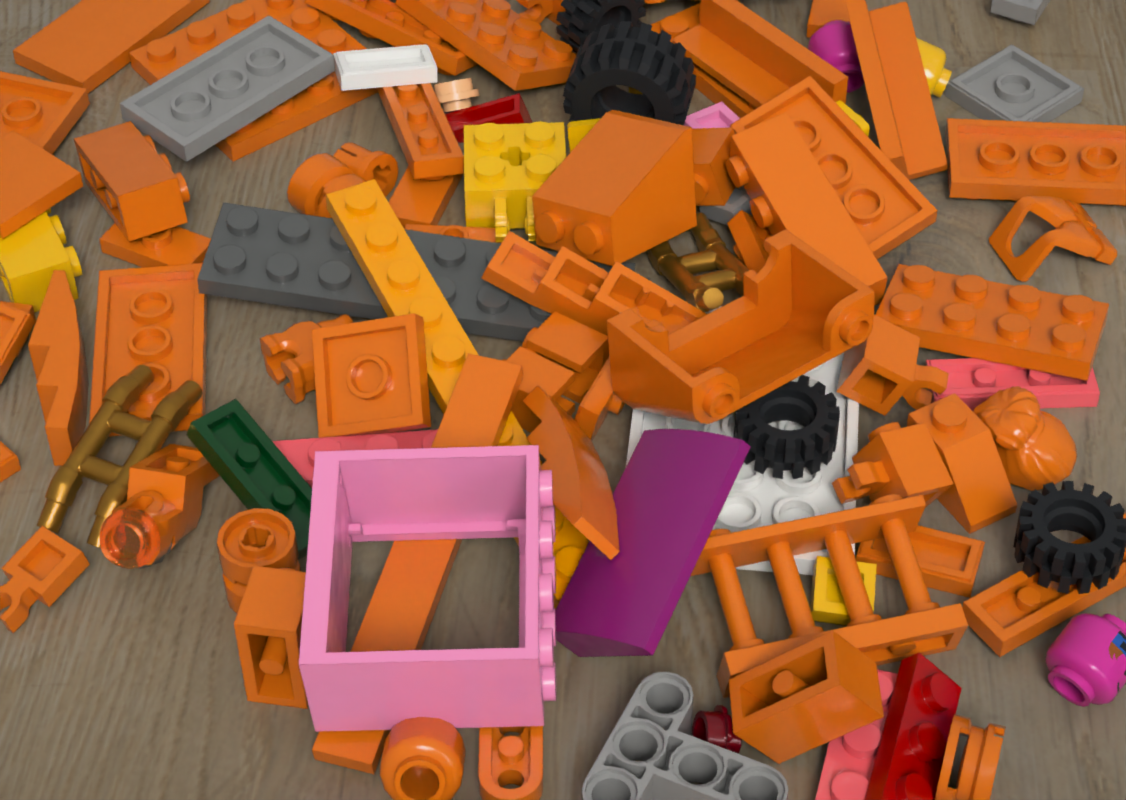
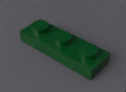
(253, 466)

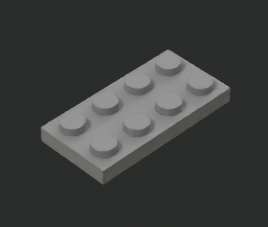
(227, 87)

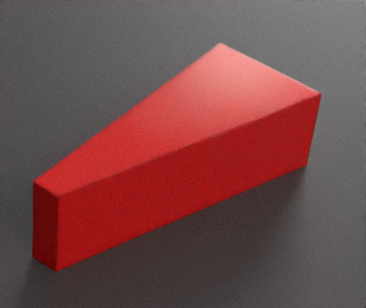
(500, 111)

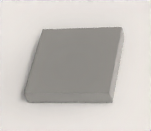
(1014, 89)

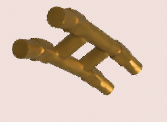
(705, 289)
(114, 418)

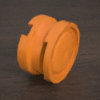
(977, 761)

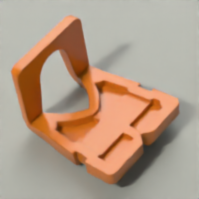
(1073, 232)

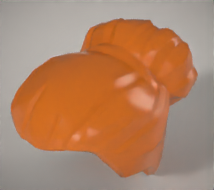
(1028, 440)

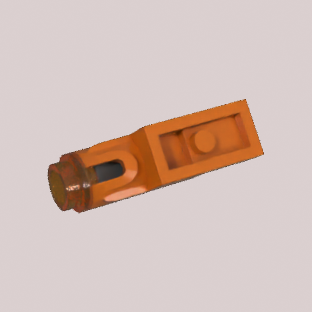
(159, 507)

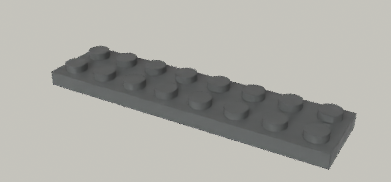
(309, 266)

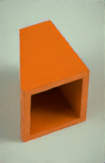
(619, 190)

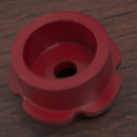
(716, 728)

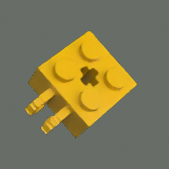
(505, 169)

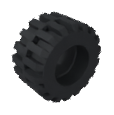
(631, 59)

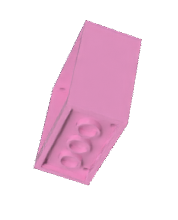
(428, 498)

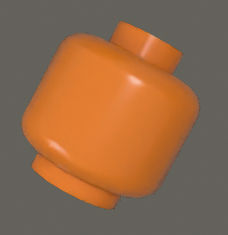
(422, 760)

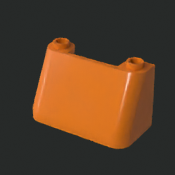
(786, 324)

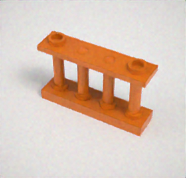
(921, 629)

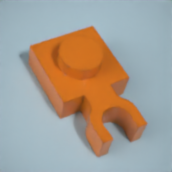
(38, 571)

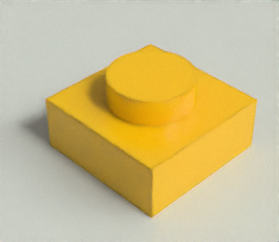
(826, 598)

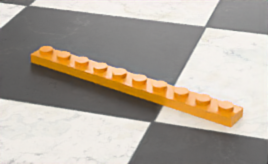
(408, 287)

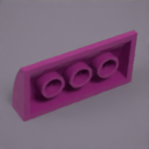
(663, 522)

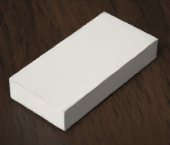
(385, 67)

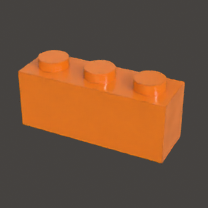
(132, 180)

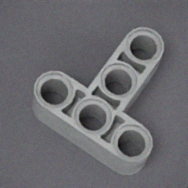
(673, 756)

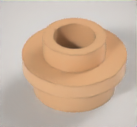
(455, 94)

